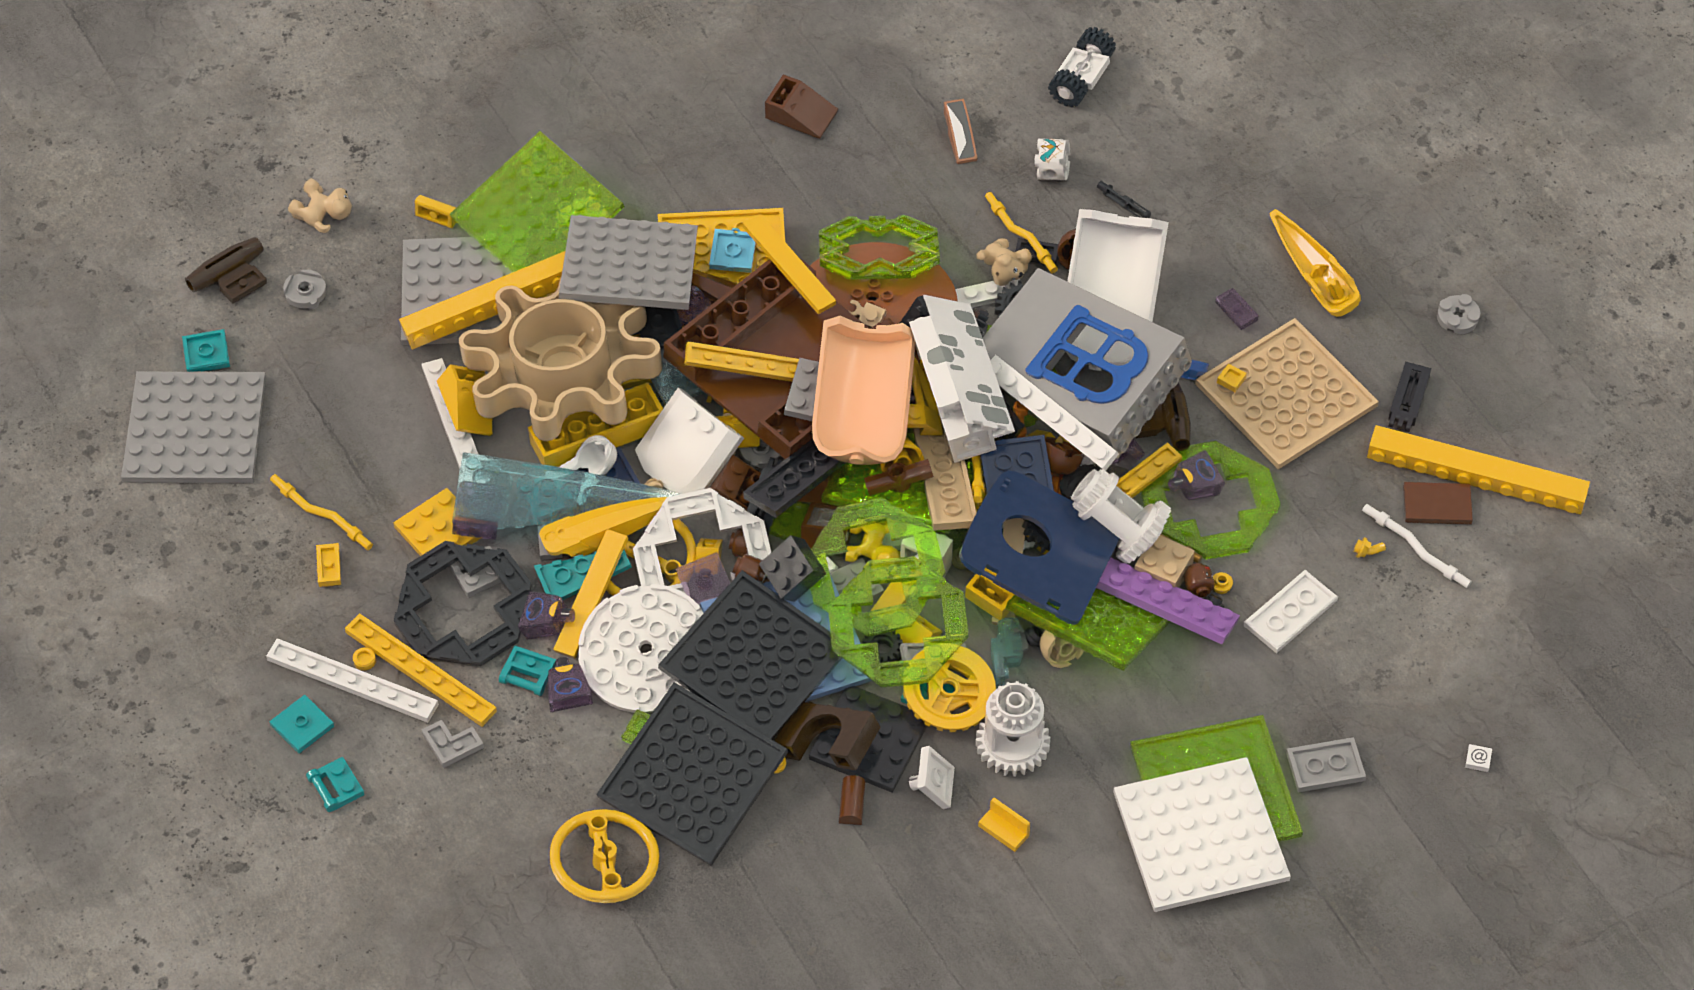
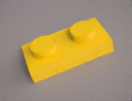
(328, 564)

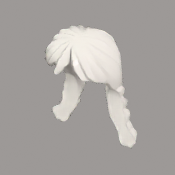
(595, 454)

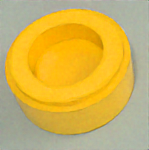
(364, 659)

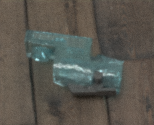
(1007, 648)

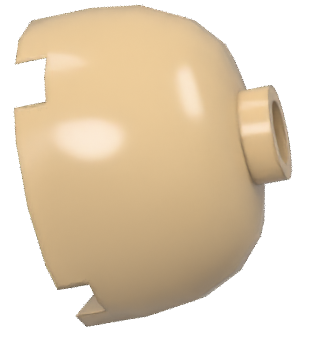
(1057, 650)

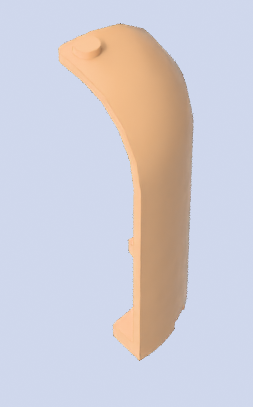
(863, 391)

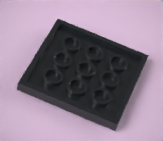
(891, 746)

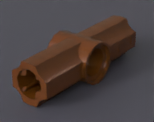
(898, 477)

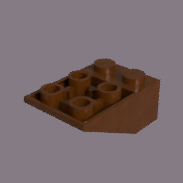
(799, 107)
(731, 479)

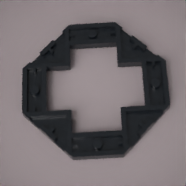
(452, 646)

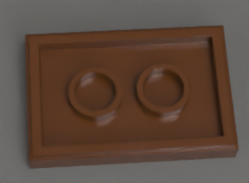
(1437, 503)

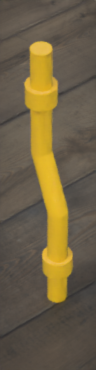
(1042, 254)
(977, 485)
(353, 532)

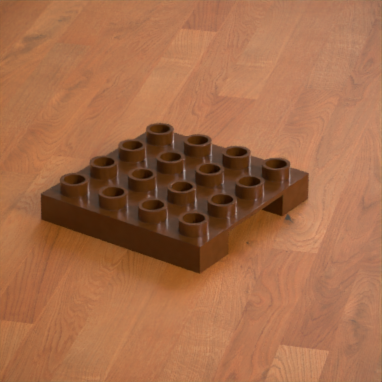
(762, 317)

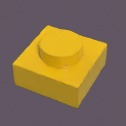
(1231, 378)

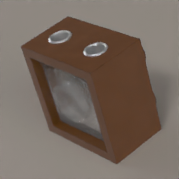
(816, 519)

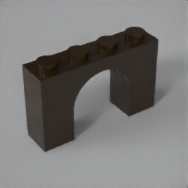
(811, 719)

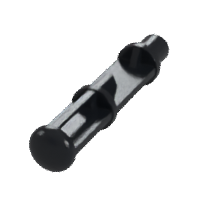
(1124, 201)

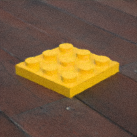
(431, 524)

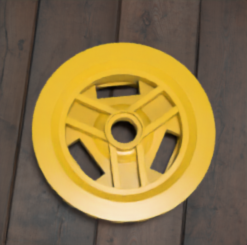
(940, 703)

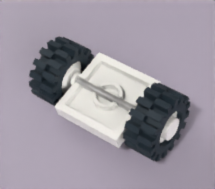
(1082, 67)

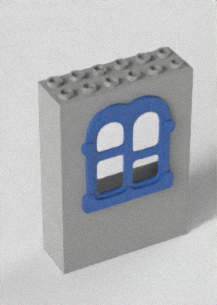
(1046, 322)

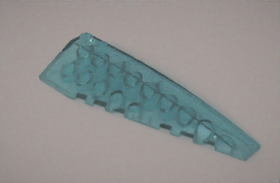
(536, 494)

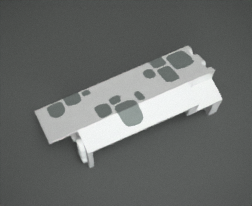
(961, 377)

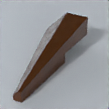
(710, 285)

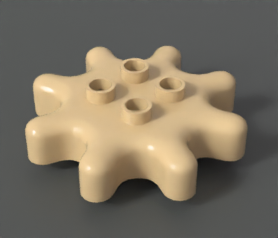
(558, 359)

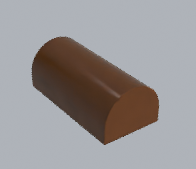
(852, 800)

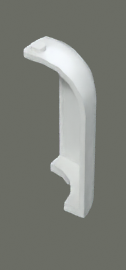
(1121, 264)

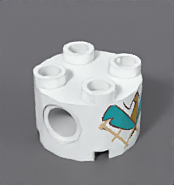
(1052, 159)

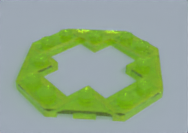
(925, 246)
(1251, 521)
(900, 526)
(866, 656)

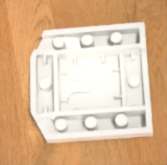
(686, 445)

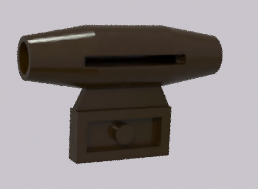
(231, 271)
(1172, 417)

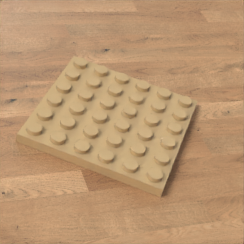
(1290, 395)

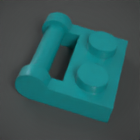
(530, 664)
(342, 781)

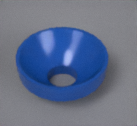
(1196, 370)

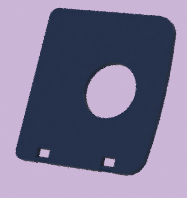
(1061, 576)

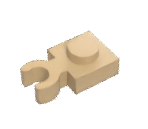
(869, 314)

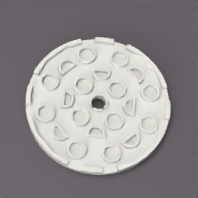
(613, 642)

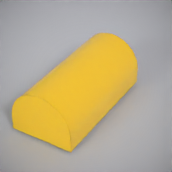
(434, 211)

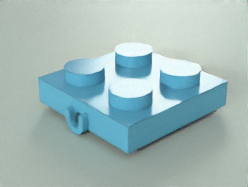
(732, 251)

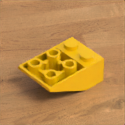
(457, 391)
(988, 595)

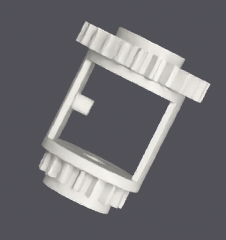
(1119, 513)
(1013, 730)

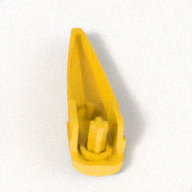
(1320, 269)
(586, 530)

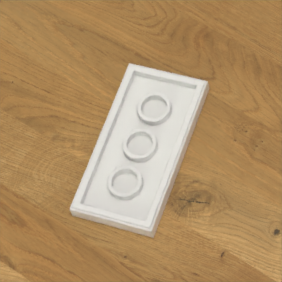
(1290, 611)

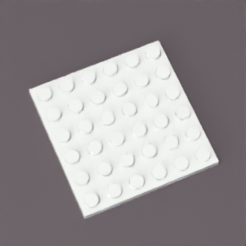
(1201, 834)

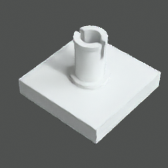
(934, 777)

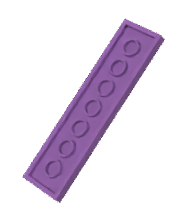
(1167, 602)

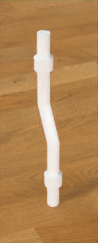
(1450, 571)

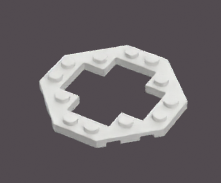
(662, 531)

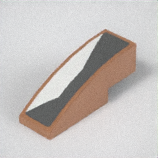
(960, 131)

